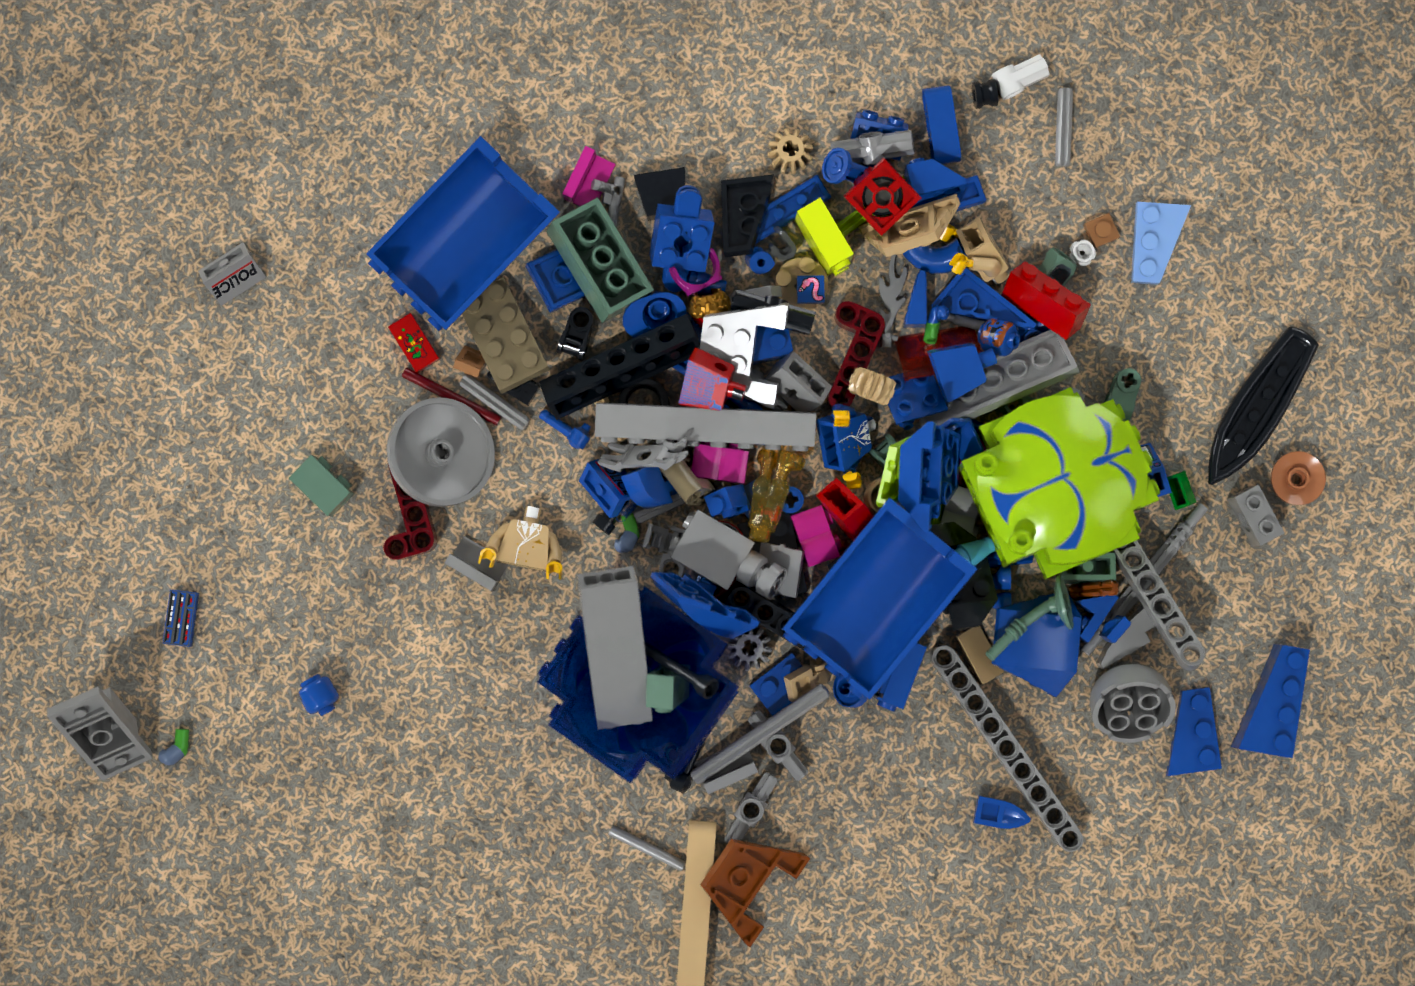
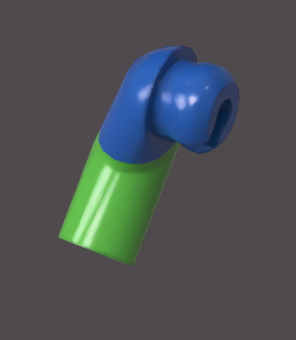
(933, 323)

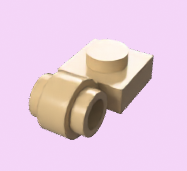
(805, 678)

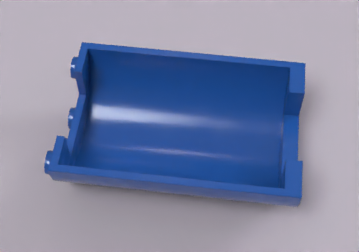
(461, 234)
(878, 599)

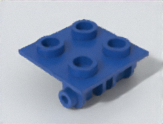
(915, 400)

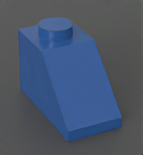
(933, 179)

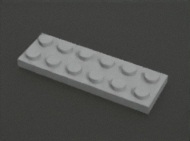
(1026, 370)

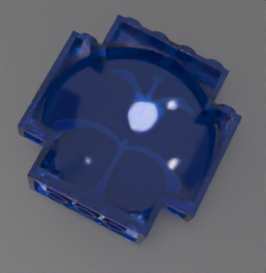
(671, 737)

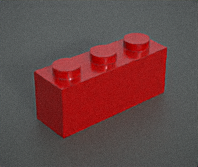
(1045, 300)

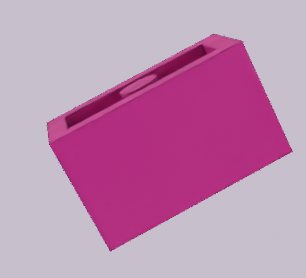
(587, 168)

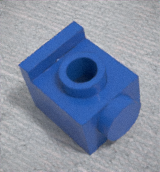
(728, 502)

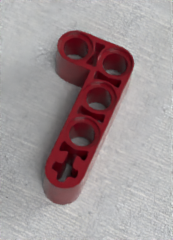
(861, 336)
(413, 528)

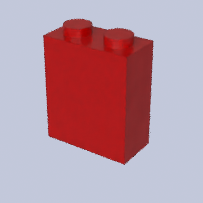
(845, 508)

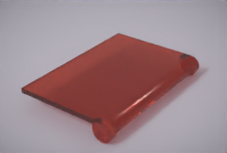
(914, 355)

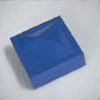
(1115, 628)

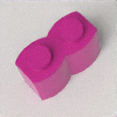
(720, 463)
(815, 535)

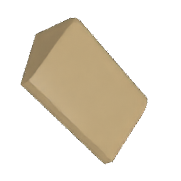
(974, 646)

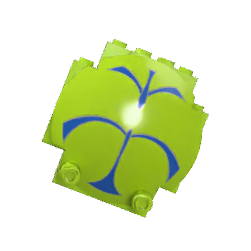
(1060, 481)

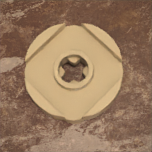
(788, 274)

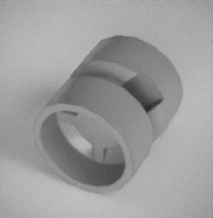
(764, 576)

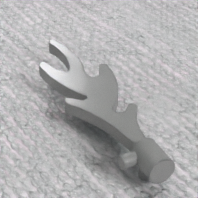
(888, 295)

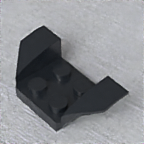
(978, 594)

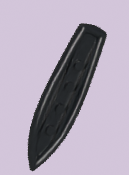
(1260, 404)

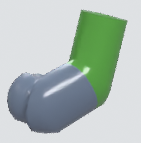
(630, 535)
(177, 750)

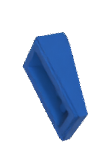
(917, 309)

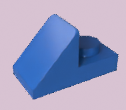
(1098, 609)

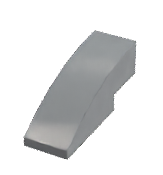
(1131, 640)

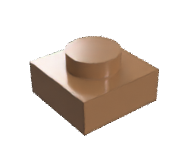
(1101, 230)
(470, 361)

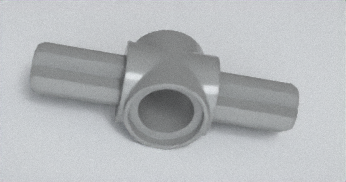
(787, 757)
(758, 796)

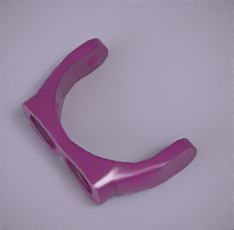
(689, 288)

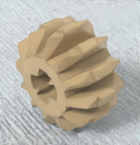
(796, 144)
(872, 386)

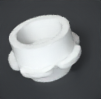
(1087, 247)

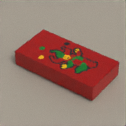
(413, 343)

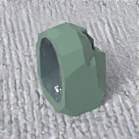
(1058, 266)

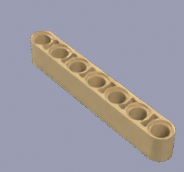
(696, 904)

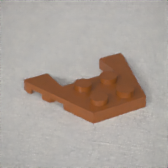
(740, 875)

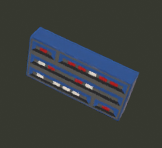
(180, 618)

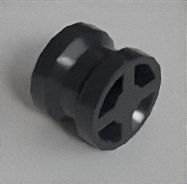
(985, 94)

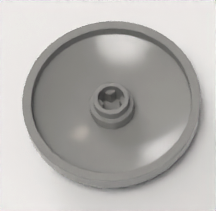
(440, 452)

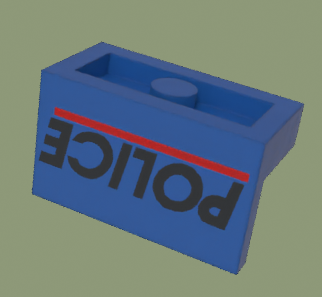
(605, 487)

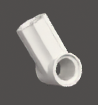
(1014, 79)

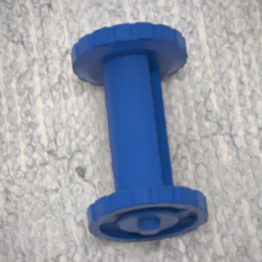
(840, 167)

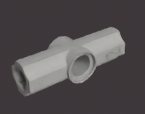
(873, 146)

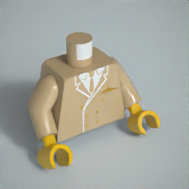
(980, 249)
(525, 545)

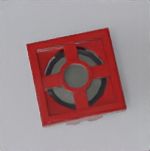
(880, 194)

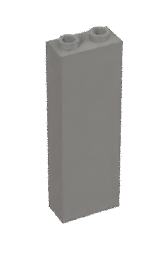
(615, 646)

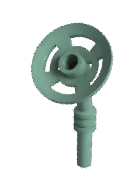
(1058, 603)

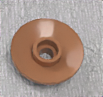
(1311, 477)

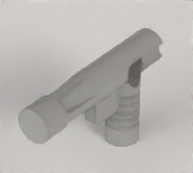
(609, 196)

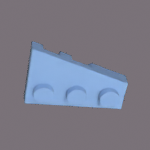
(1155, 237)

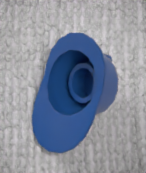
(652, 312)

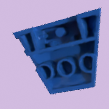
(928, 472)
(697, 601)
(1045, 652)

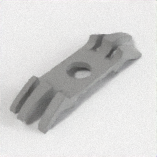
(630, 455)

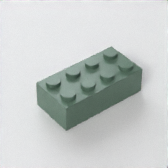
(599, 259)

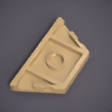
(915, 228)

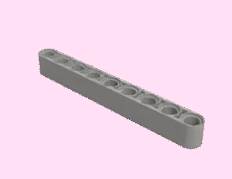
(1014, 757)

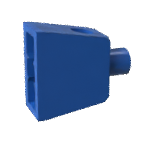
(960, 368)

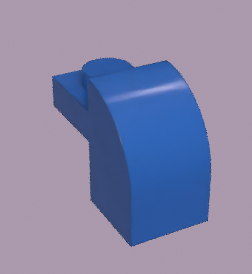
(648, 487)

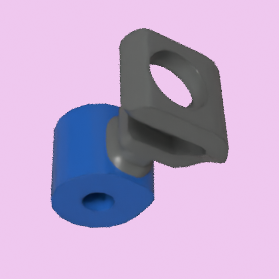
(763, 259)

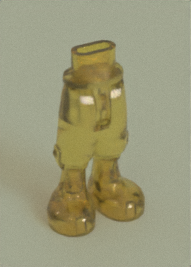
(769, 496)

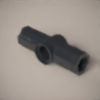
(798, 320)

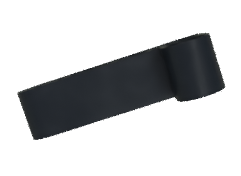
(771, 622)

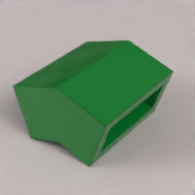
(1186, 490)

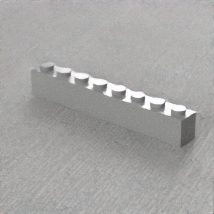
(705, 425)

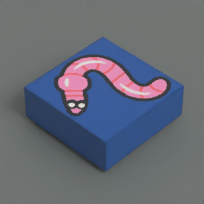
(810, 289)

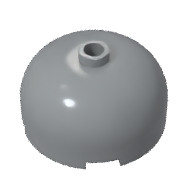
(1135, 690)

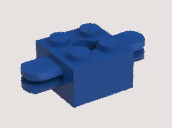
(681, 236)

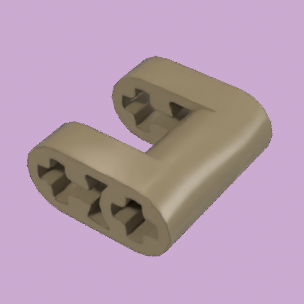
(686, 483)

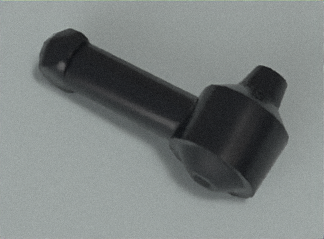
(683, 783)

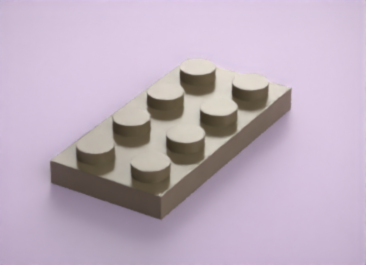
(504, 337)

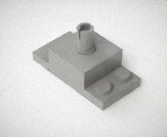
(101, 731)

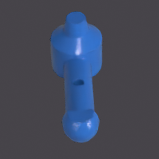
(577, 436)

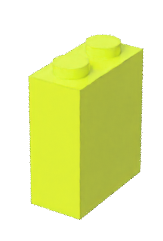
(824, 237)

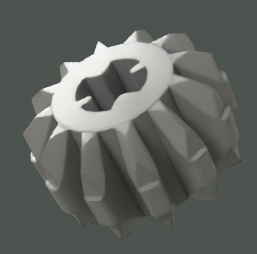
(757, 650)

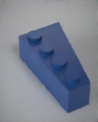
(1275, 704)

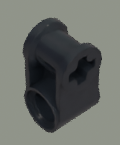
(576, 335)

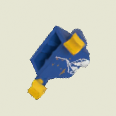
(845, 441)

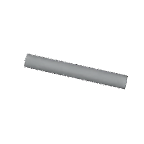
(647, 848)

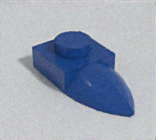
(999, 813)

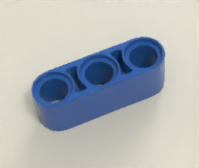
(941, 124)

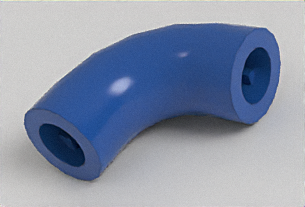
(934, 259)

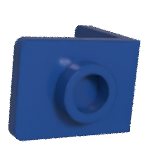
(969, 441)

